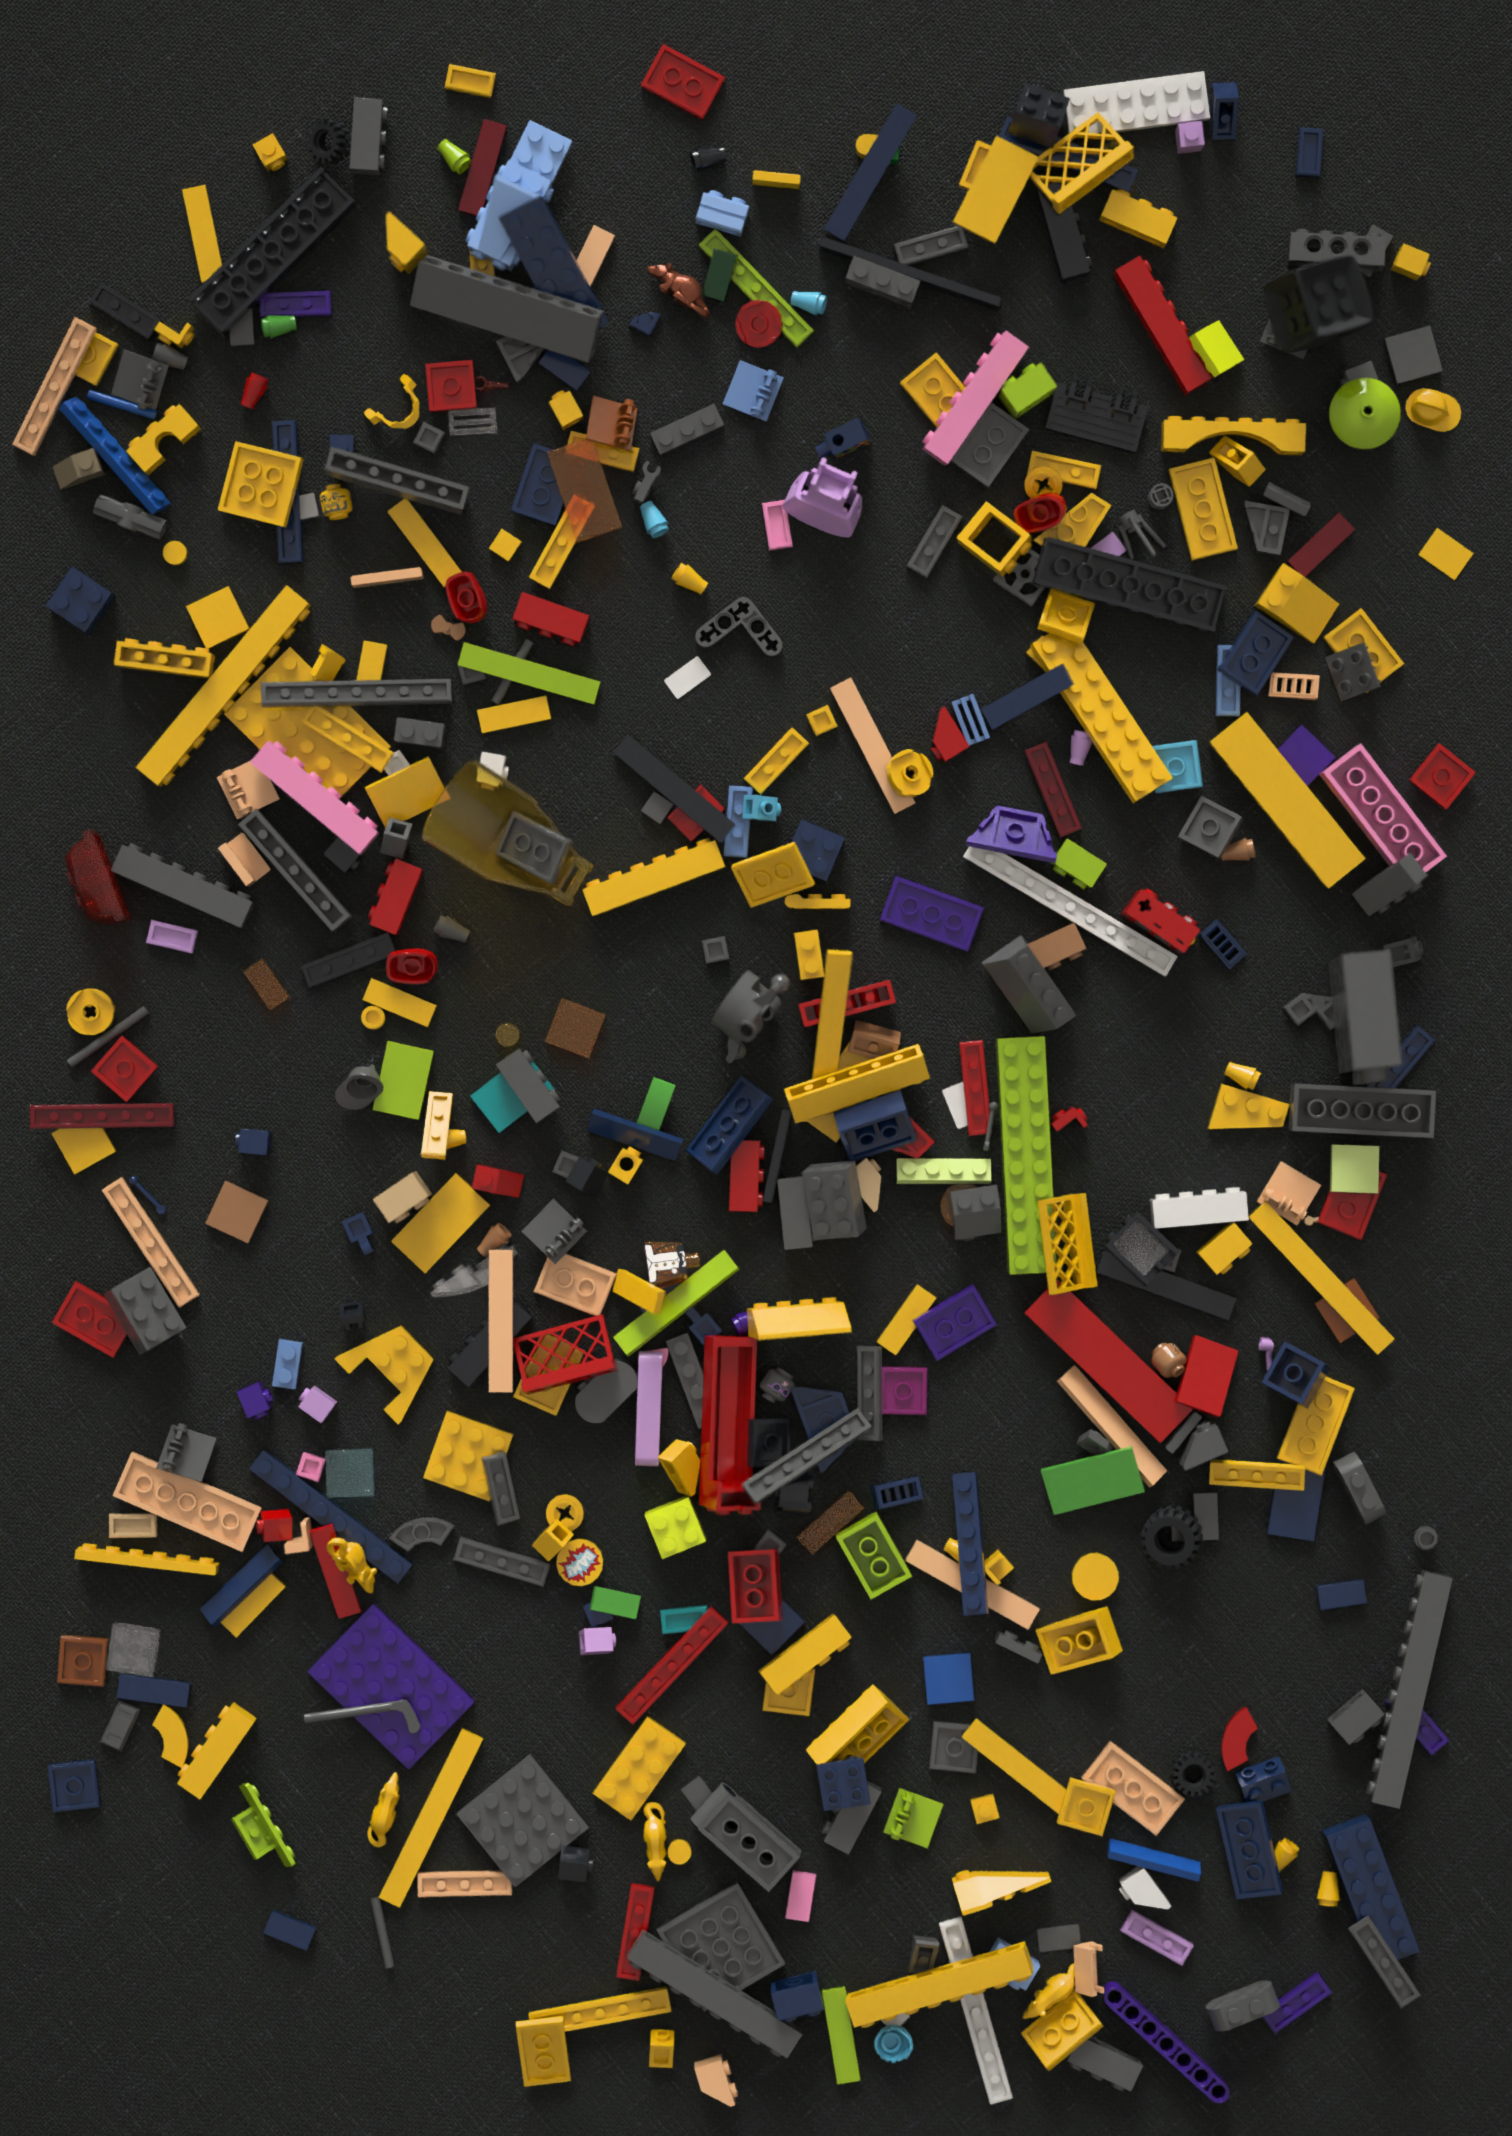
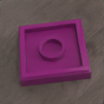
(904, 1390)

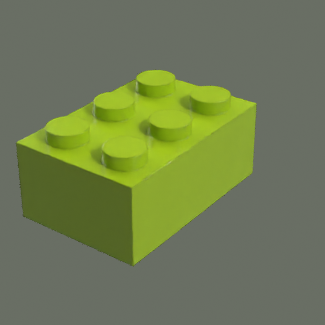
(873, 1555)

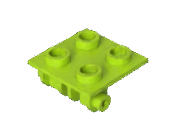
(913, 1818)

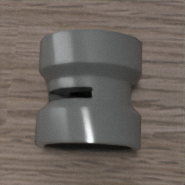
(1158, 500)

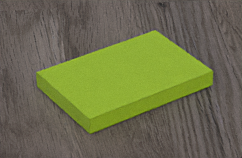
(403, 1080)

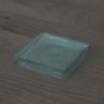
(350, 1472)

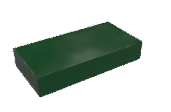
(719, 274)

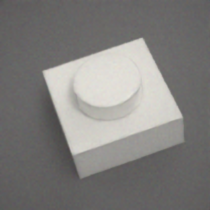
(396, 763)

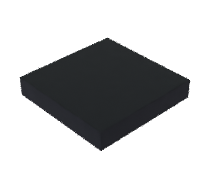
(768, 1440)

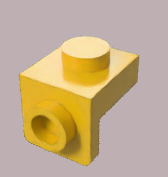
(170, 336)

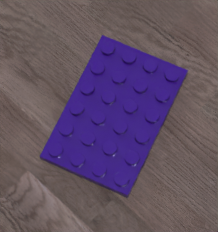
(381, 1665)

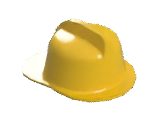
(1433, 410)

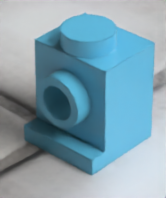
(760, 808)

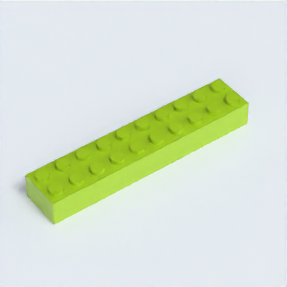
(1024, 1149)

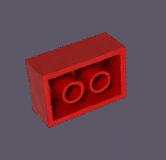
(755, 1586)

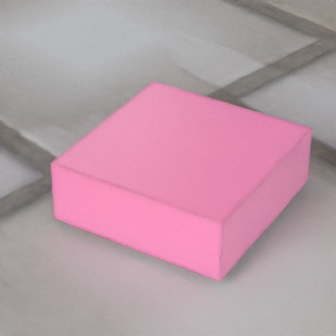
(310, 1466)

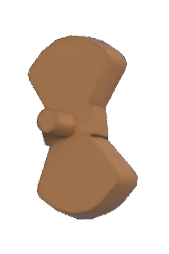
(456, 631)

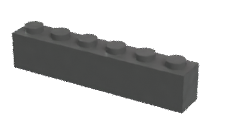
(396, 480)
(295, 870)
(183, 886)

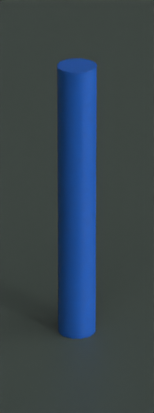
(121, 404)

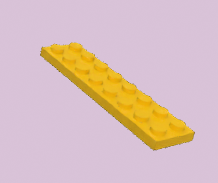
(1104, 717)

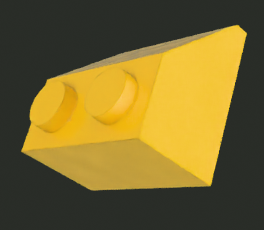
(403, 245)

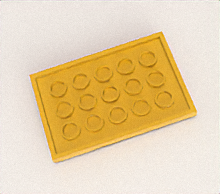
(284, 725)

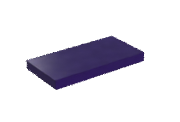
(931, 913)

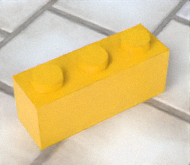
(1138, 218)

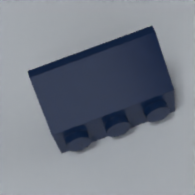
(875, 1126)

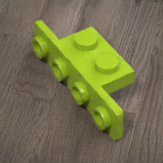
(258, 1830)

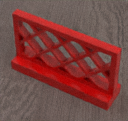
(569, 1374)

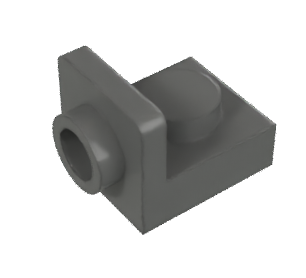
(1404, 951)

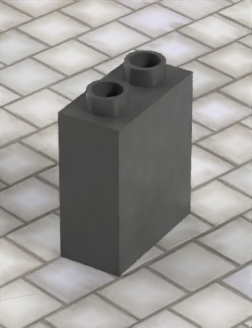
(1364, 1015)

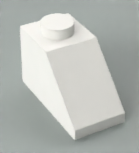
(1142, 1889)

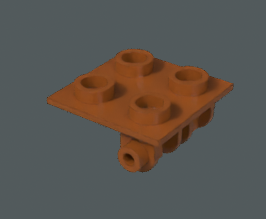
(612, 422)

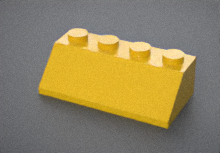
(798, 1319)
(860, 1729)

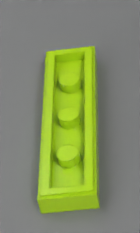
(841, 2035)

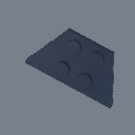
(818, 1411)

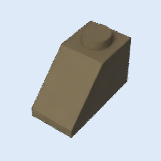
(78, 469)

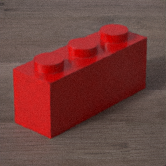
(550, 619)
(395, 896)
(746, 1176)

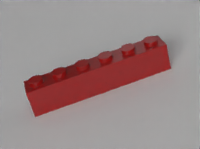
(1162, 324)

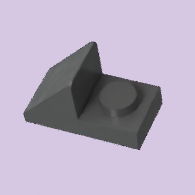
(923, 1954)

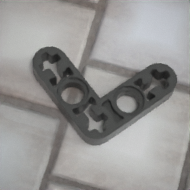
(746, 621)

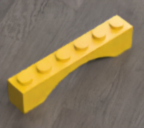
(1282, 438)

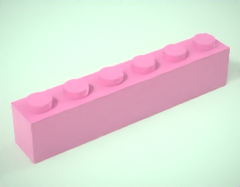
(975, 398)
(314, 797)

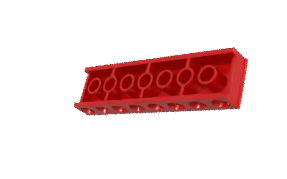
(1108, 1361)

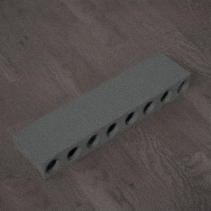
(506, 309)

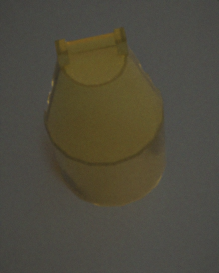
(472, 820)

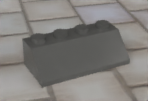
(1028, 987)

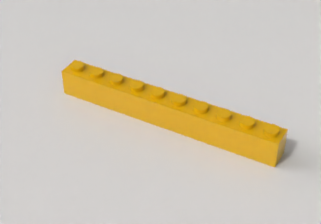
(223, 686)

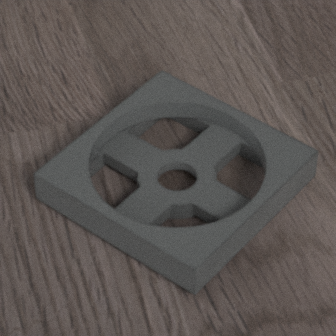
(1019, 582)

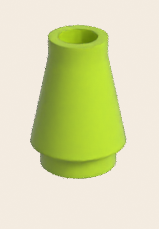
(454, 156)

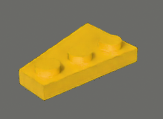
(1079, 522)
(1246, 1110)

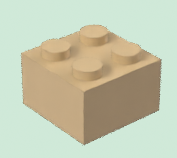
(403, 1196)

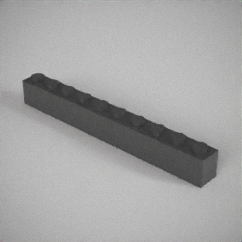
(1410, 1688)

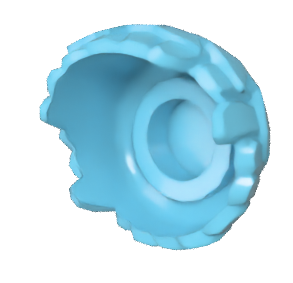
(893, 2043)

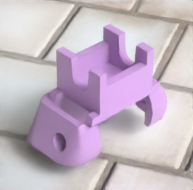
(825, 500)

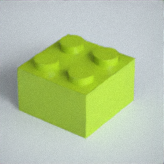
(1026, 391)

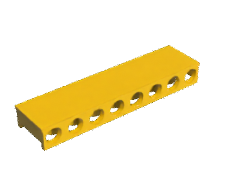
(1287, 800)

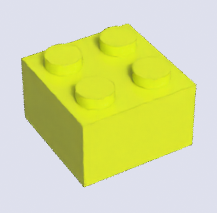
(675, 1526)

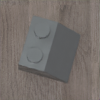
(975, 1212)
(1202, 1445)

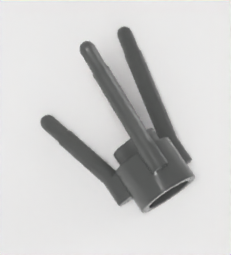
(1133, 523)

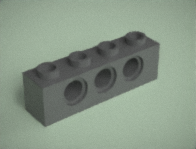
(1301, 256)

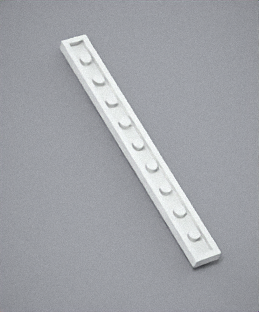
(1073, 908)

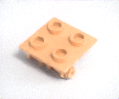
(247, 789)
(1289, 1193)

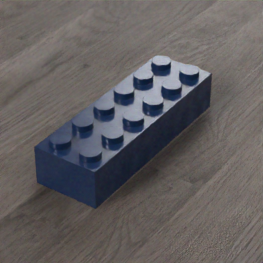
(1369, 1882)

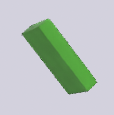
(615, 1602)

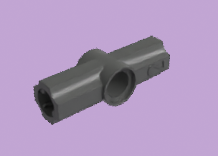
(130, 517)

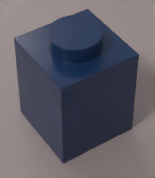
(253, 1141)

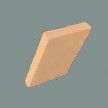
(576, 1283)

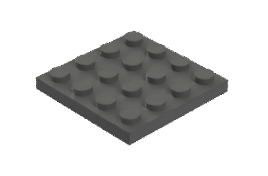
(522, 1820)
(725, 1938)

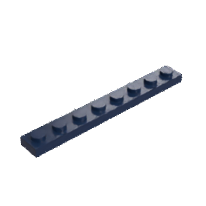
(327, 1512)

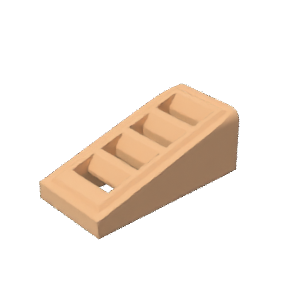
(1313, 695)

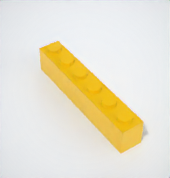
(653, 878)
(857, 1083)

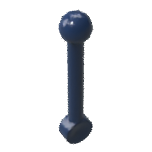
(161, 1209)

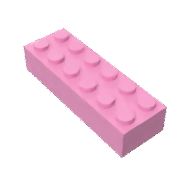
(1380, 809)

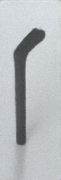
(399, 1705)

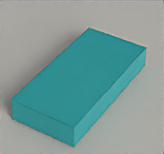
(680, 1619)

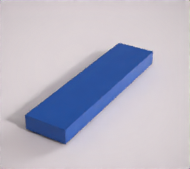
(1154, 1860)

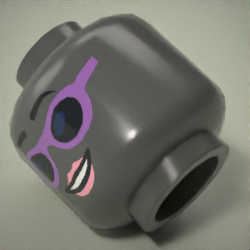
(777, 1385)

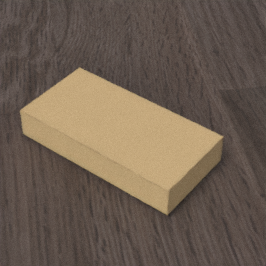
(132, 1525)

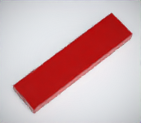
(975, 1086)
(341, 1592)
(636, 1919)

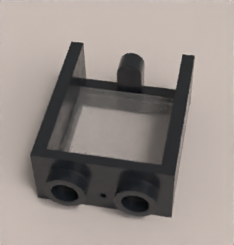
(1141, 1248)

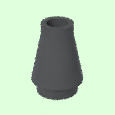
(169, 356)
(450, 929)

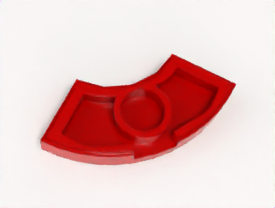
(1235, 1738)

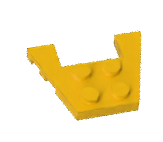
(399, 1360)

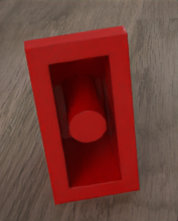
(947, 737)
(497, 1181)

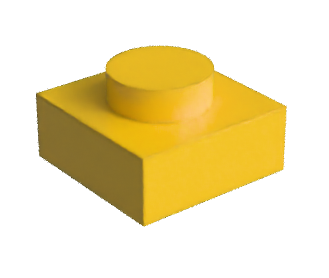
(984, 1808)

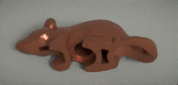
(684, 288)

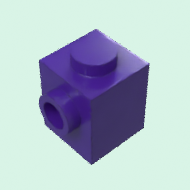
(255, 1400)

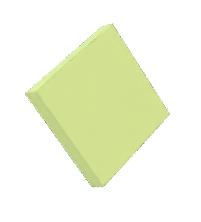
(1354, 1169)

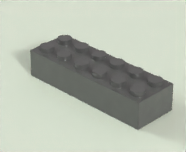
(1362, 1110)

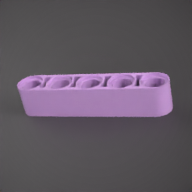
(648, 1408)

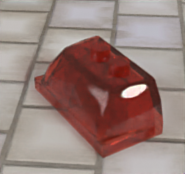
(95, 882)

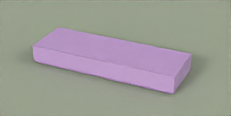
(1157, 1937)

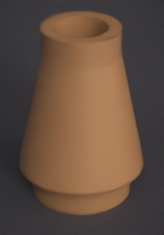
(1240, 850)
(495, 1239)

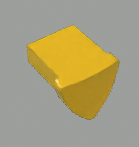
(327, 664)

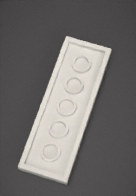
(1140, 103)

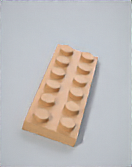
(187, 1502)

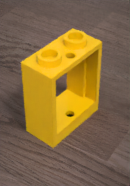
(976, 525)

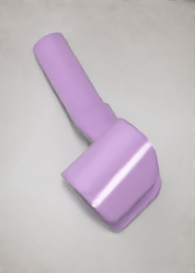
(1267, 1345)

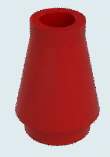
(254, 389)

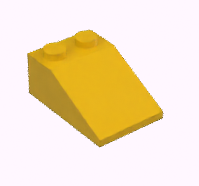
(1297, 603)
(1079, 1640)

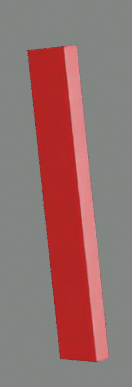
(671, 1665)

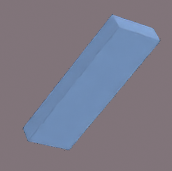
(1226, 690)
(737, 840)

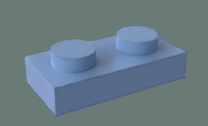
(287, 1364)

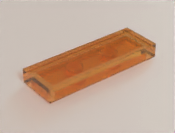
(830, 1522)

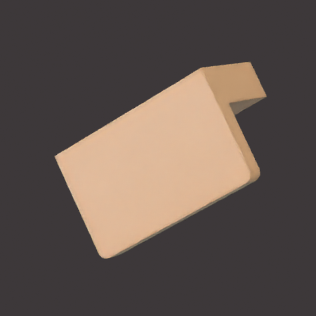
(244, 859)
(303, 1543)

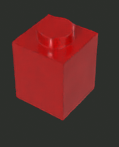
(275, 1525)

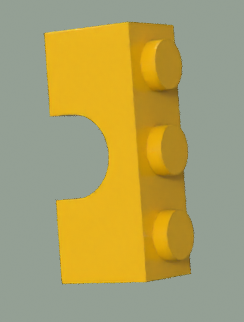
(146, 450)

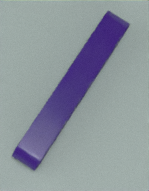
(1171, 2051)

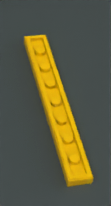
(1321, 1278)
(431, 1817)

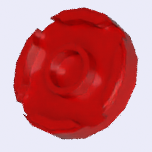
(759, 323)

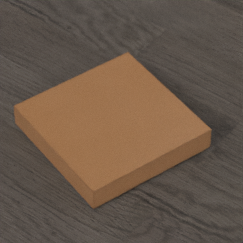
(237, 1211)

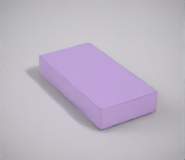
(172, 936)

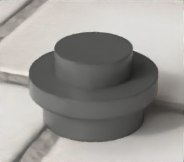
(1425, 1537)

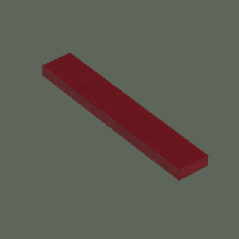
(101, 1116)

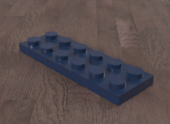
(547, 253)

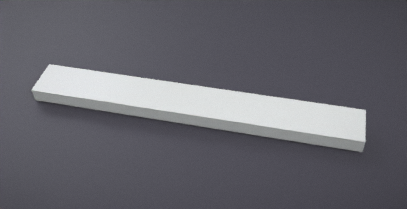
(978, 2018)

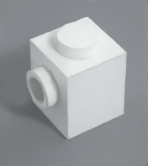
(495, 763)

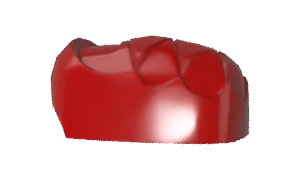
(1040, 512)
(466, 597)
(411, 966)

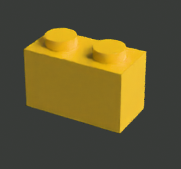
(809, 954)
(1224, 1248)

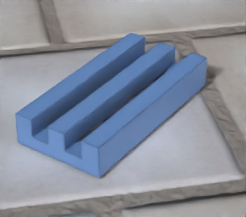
(963, 701)

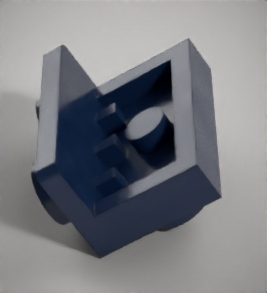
(1263, 1780)

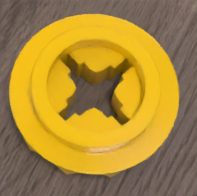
(1042, 473)
(564, 1501)

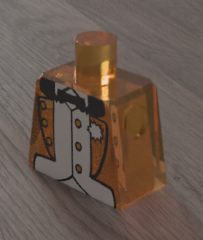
(668, 1263)

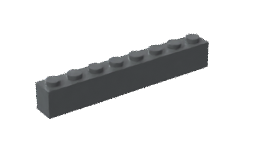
(714, 1994)

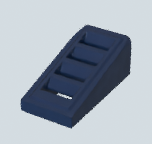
(1215, 924)
(877, 1497)

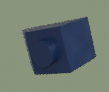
(1224, 110)

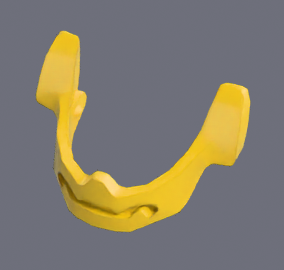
(410, 420)

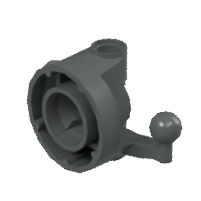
(745, 1010)

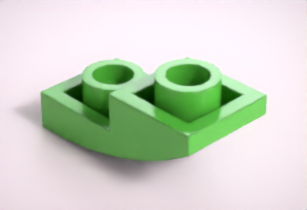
(656, 1103)

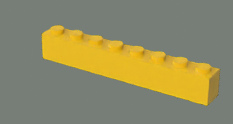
(940, 1984)

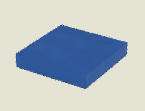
(948, 1678)

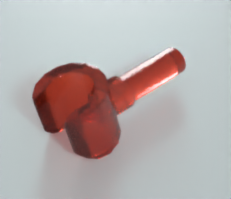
(490, 384)

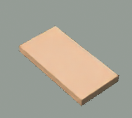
(1136, 1788)

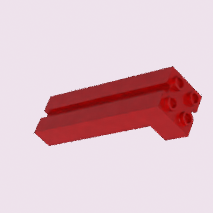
(726, 1407)

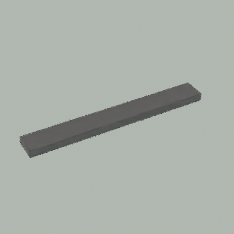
(356, 693)

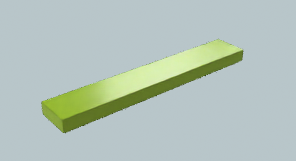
(757, 288)
(528, 673)
(677, 1303)

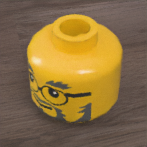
(336, 502)

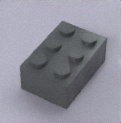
(834, 1200)
(144, 1310)

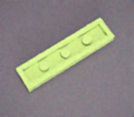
(943, 1171)

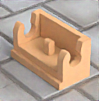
(1086, 1969)

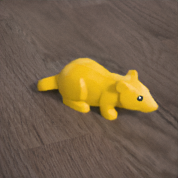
(352, 1559)
(384, 1812)
(655, 1836)
(1057, 1990)

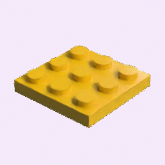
(260, 484)
(459, 1451)

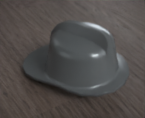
(359, 1088)

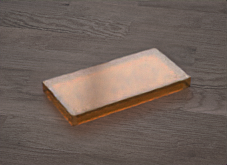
(584, 490)

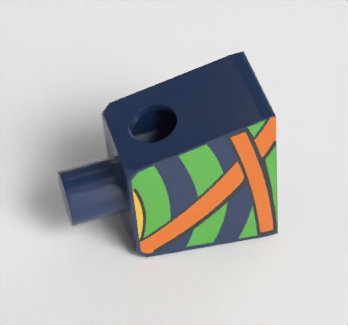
(854, 437)

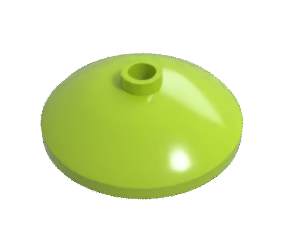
(1351, 422)

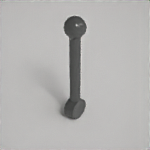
(993, 1107)

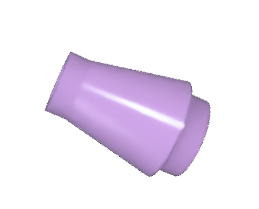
(1079, 747)

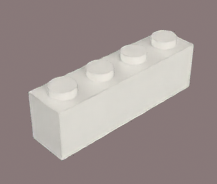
(1199, 1209)

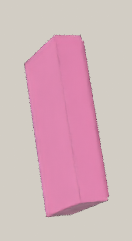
(777, 525)
(800, 1896)

